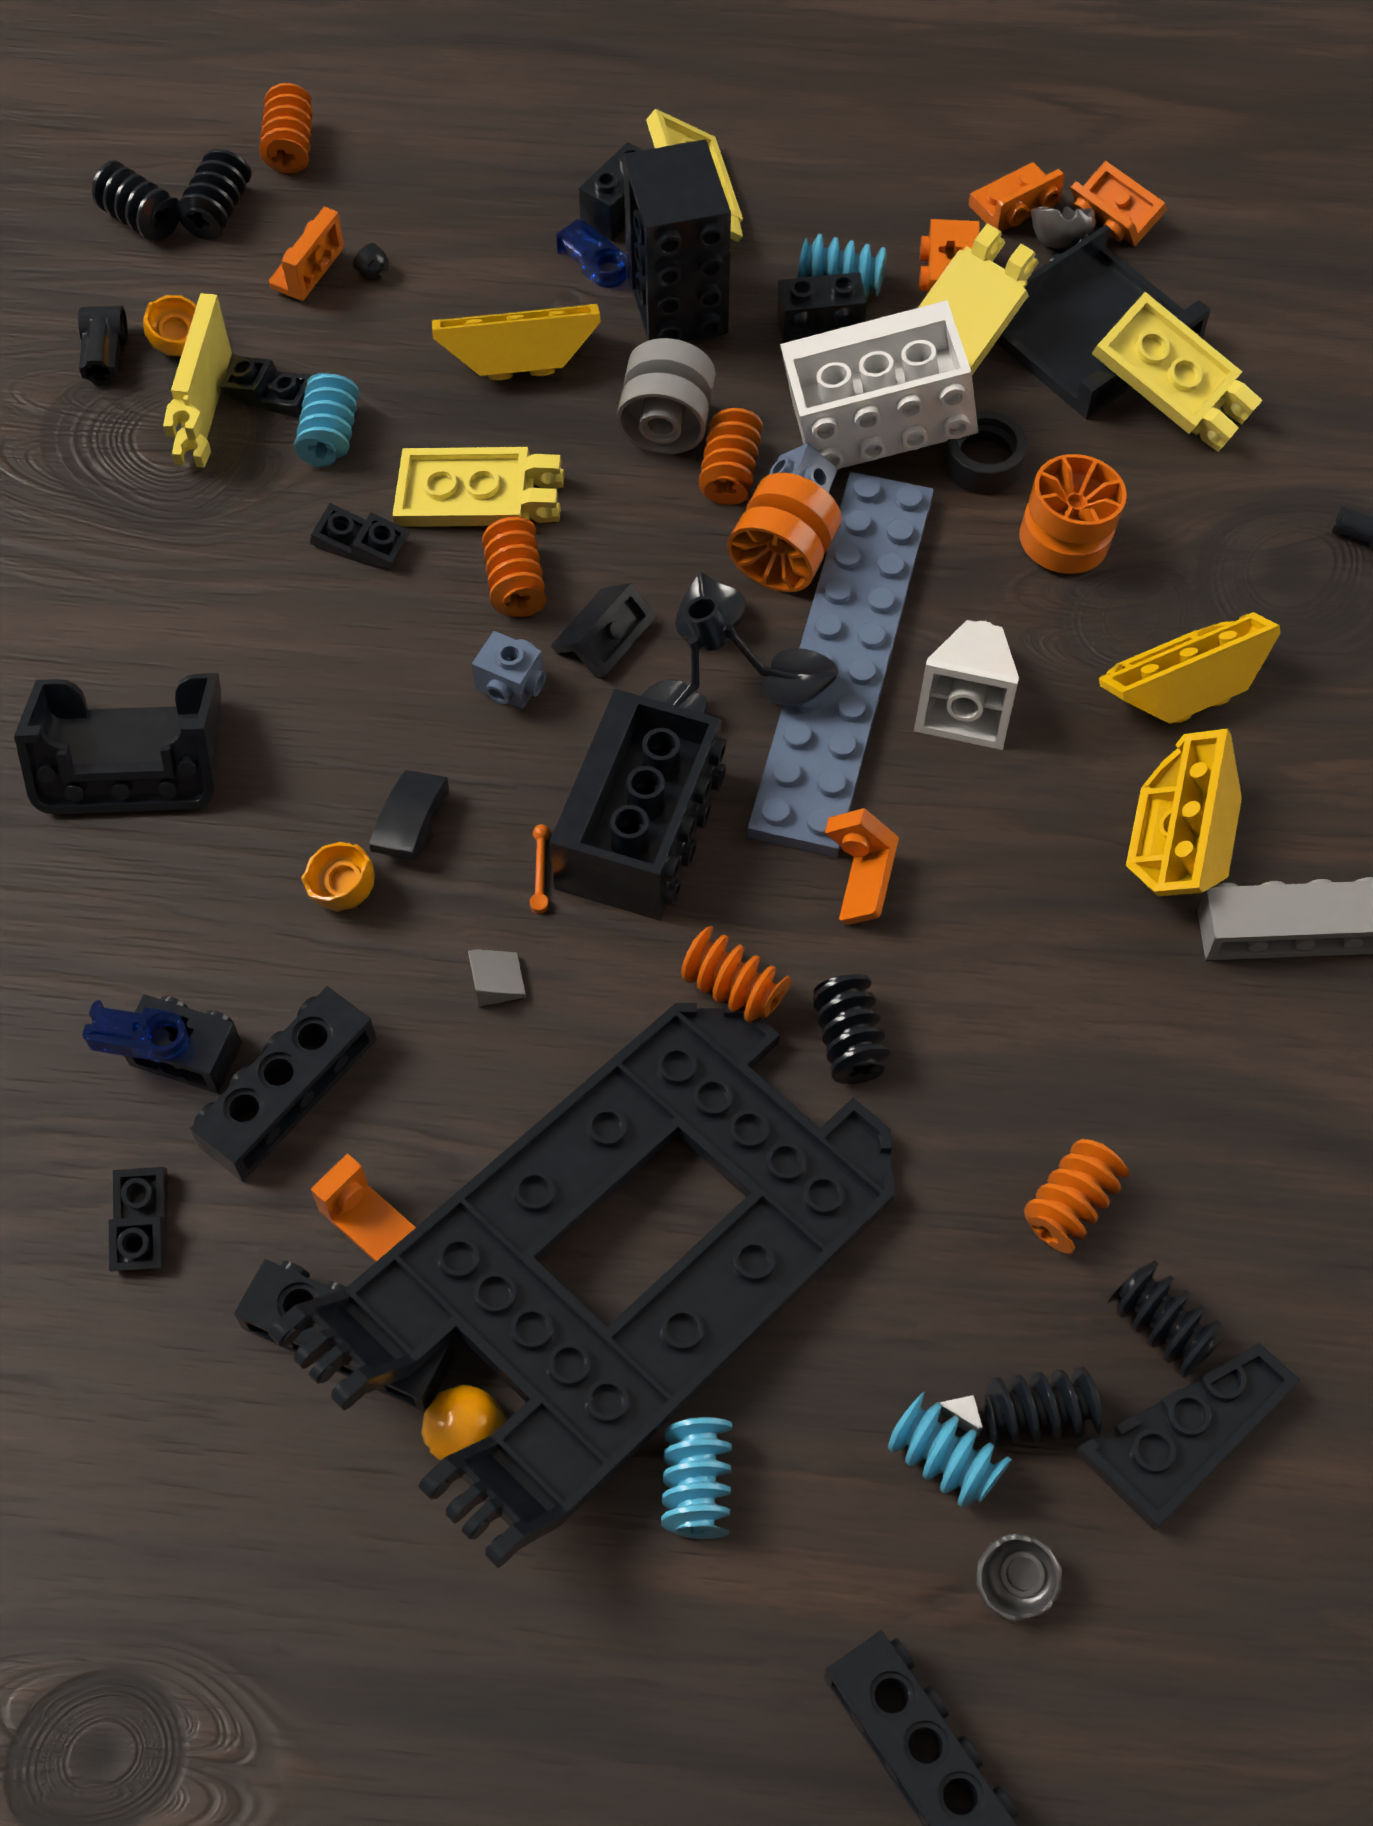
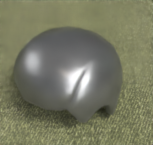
(1062, 229)
(1019, 1577)

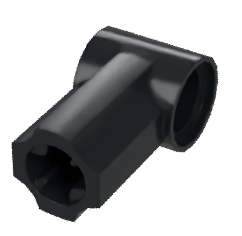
(101, 333)

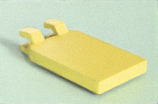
(671, 131)
(983, 293)
(1177, 372)
(198, 382)
(476, 486)

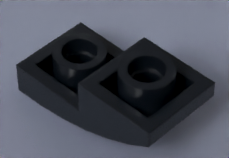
(262, 386)
(359, 539)
(408, 813)
(138, 1219)

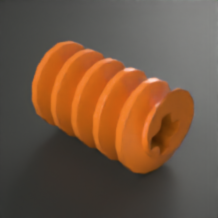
(286, 128)
(730, 456)
(513, 567)
(731, 978)
(1072, 1192)

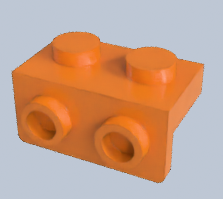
(1119, 203)

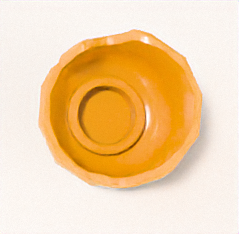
(168, 323)
(339, 876)
(460, 1419)

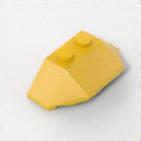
(518, 340)
(1194, 669)
(1188, 817)

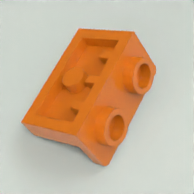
(1012, 197)
(310, 256)

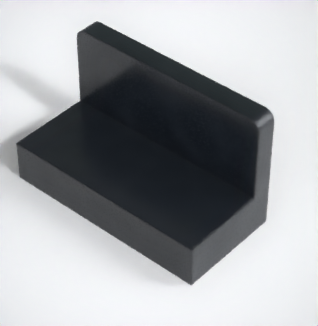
(606, 628)

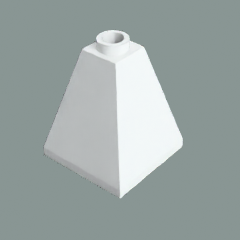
(969, 687)

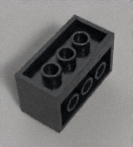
(677, 241)
(638, 805)

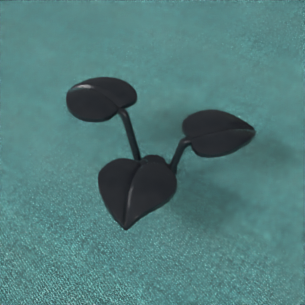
(706, 621)

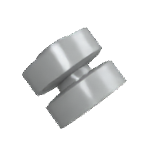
(666, 396)

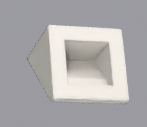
(966, 1410)

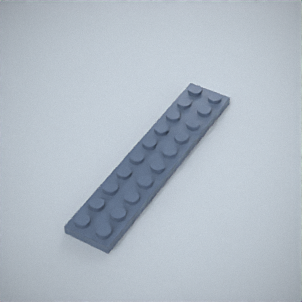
(855, 625)

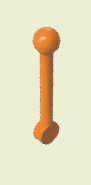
(539, 902)

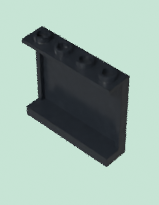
(1070, 312)

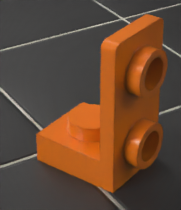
(873, 853)
(359, 1210)

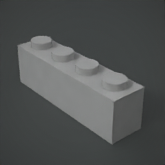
(1287, 919)

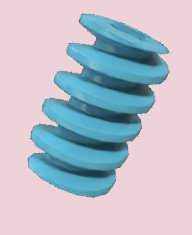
(830, 260)
(326, 419)
(946, 1452)
(694, 1476)

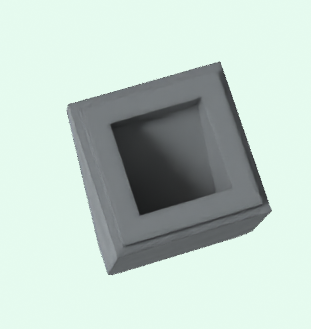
(496, 976)

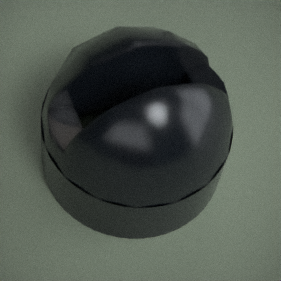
(370, 261)

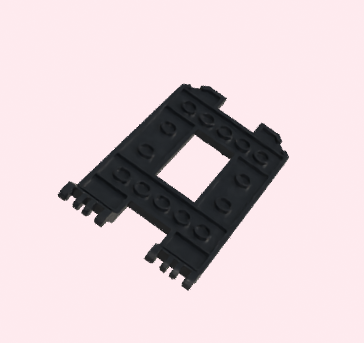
(586, 1385)

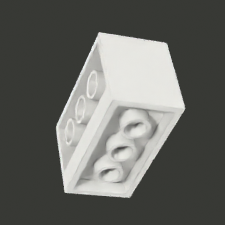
(882, 386)

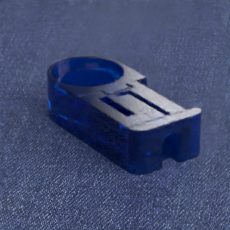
(591, 251)
(131, 1033)

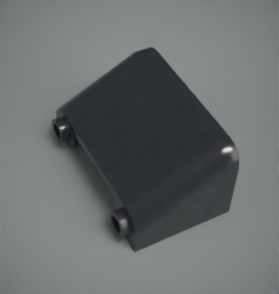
(121, 756)

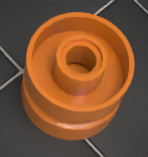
(1072, 513)
(784, 532)

